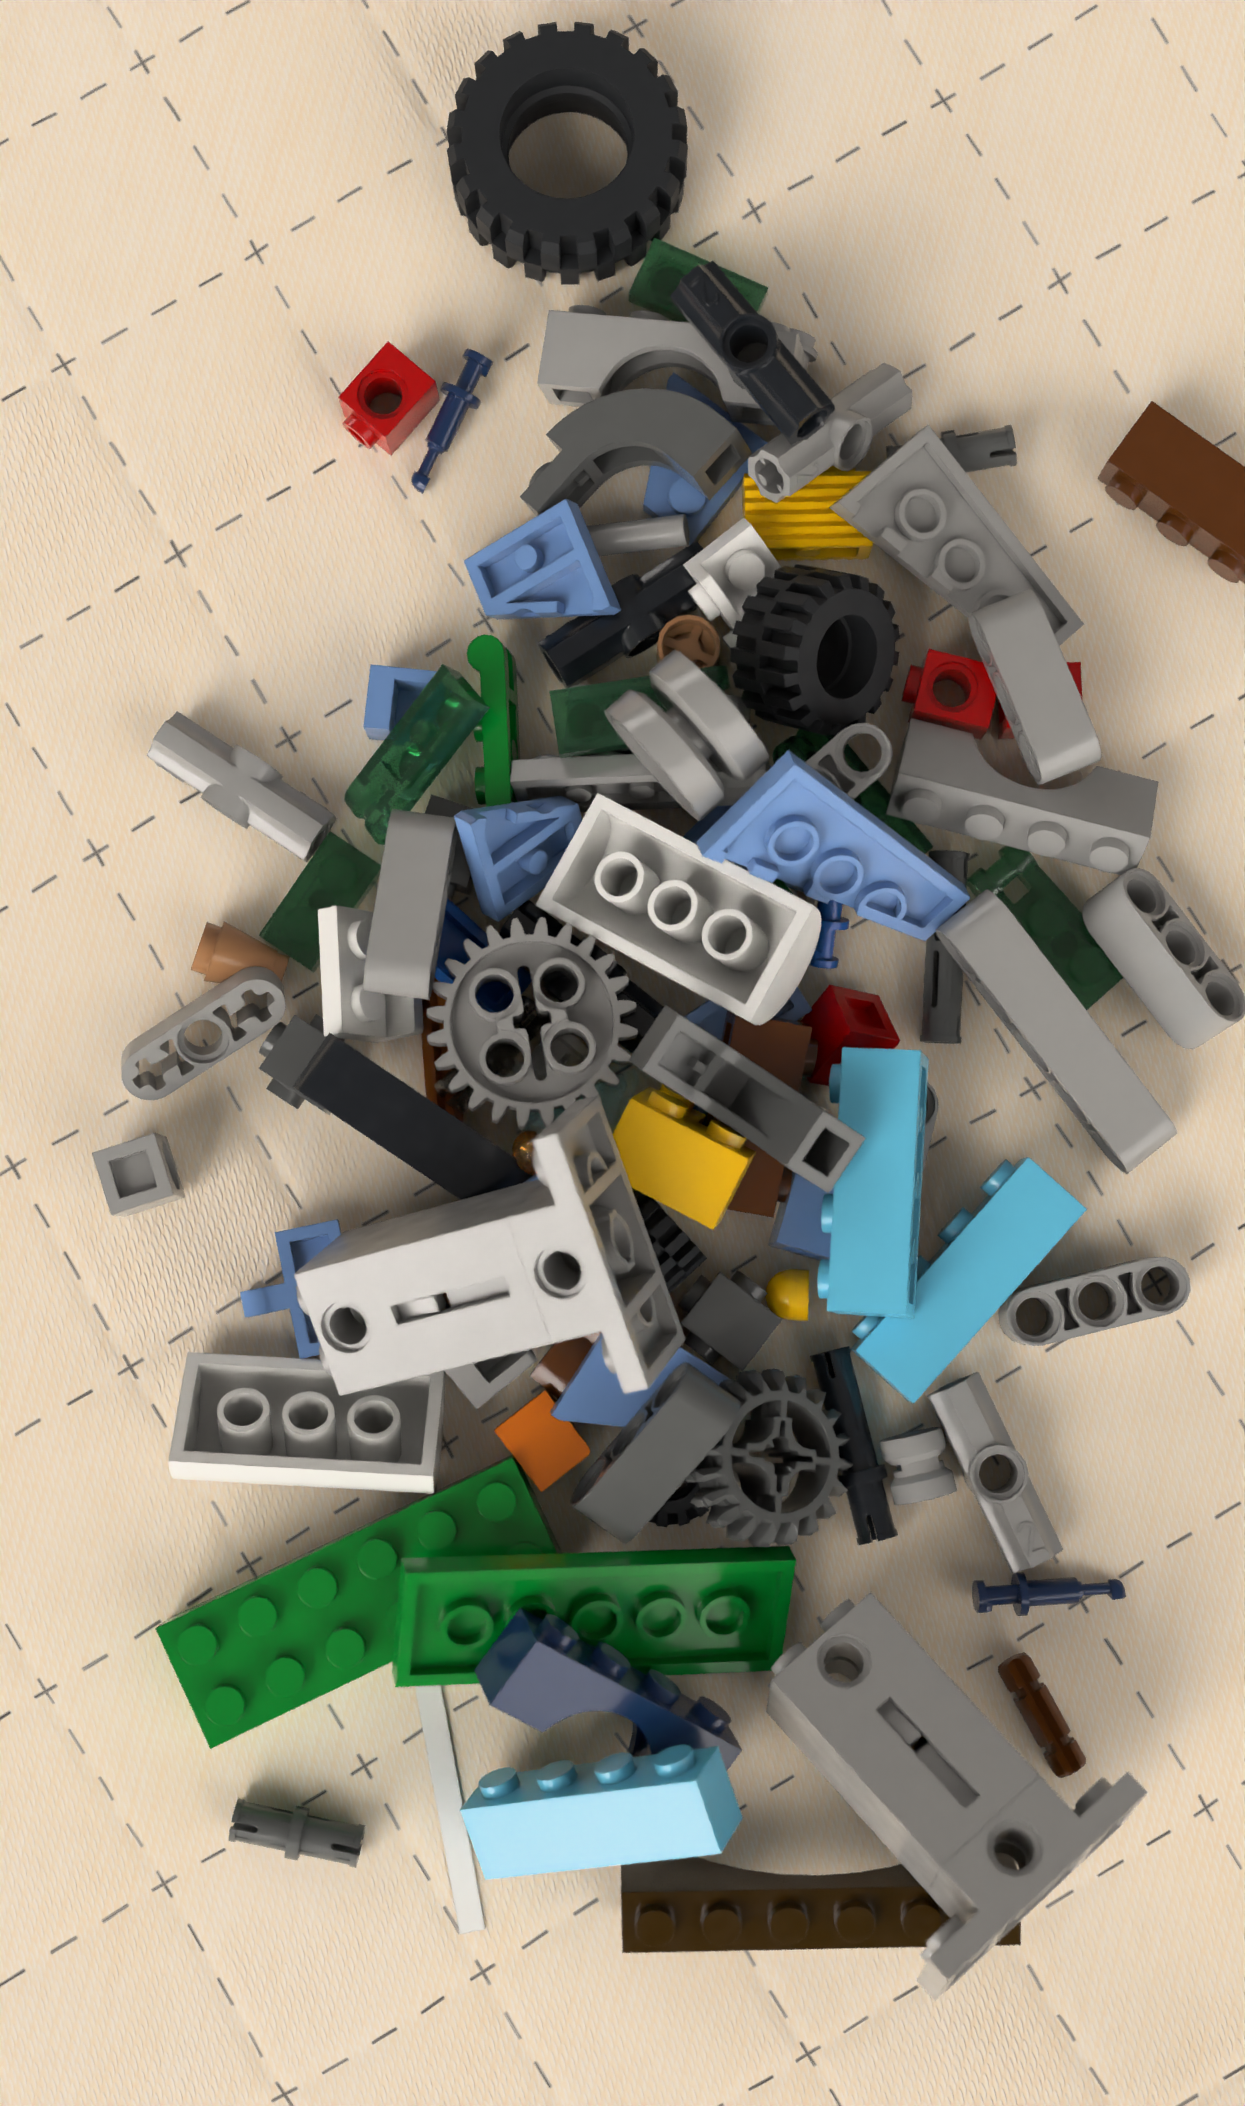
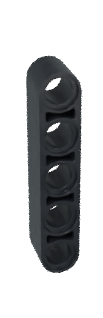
(406, 1122)

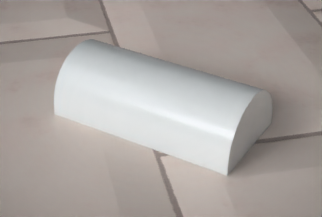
(682, 912)
(290, 1426)

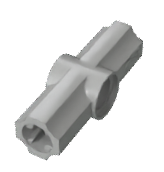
(843, 440)
(241, 786)
(1015, 1508)

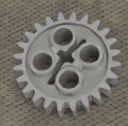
(474, 1032)

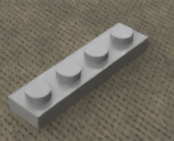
(609, 774)

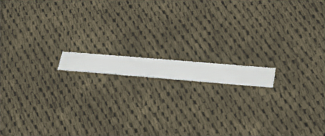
(448, 1805)

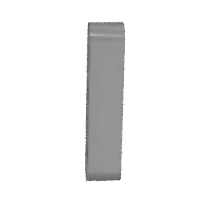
(1056, 1031)

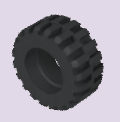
(551, 77)

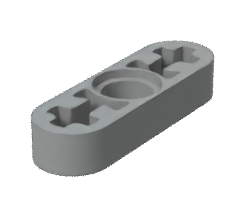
(175, 1073)

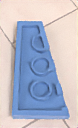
(829, 845)

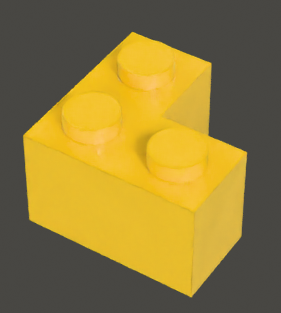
(678, 1157)

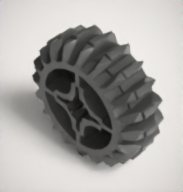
(757, 1508)

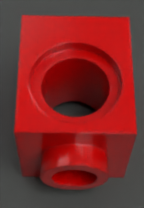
(387, 373)
(969, 674)

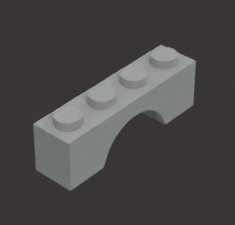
(602, 354)
(951, 787)

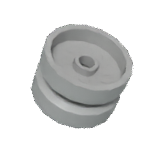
(697, 727)

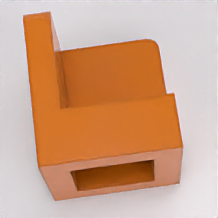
(541, 1442)

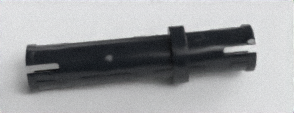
(865, 1476)

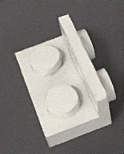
(729, 573)
(346, 1006)

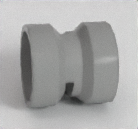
(919, 1471)

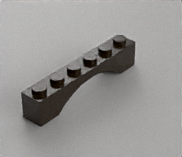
(725, 1908)

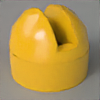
(789, 1294)

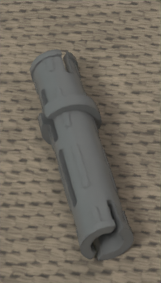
(942, 974)

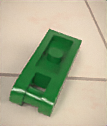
(500, 724)

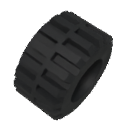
(815, 649)

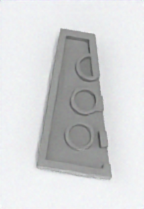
(947, 532)

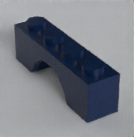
(547, 1674)

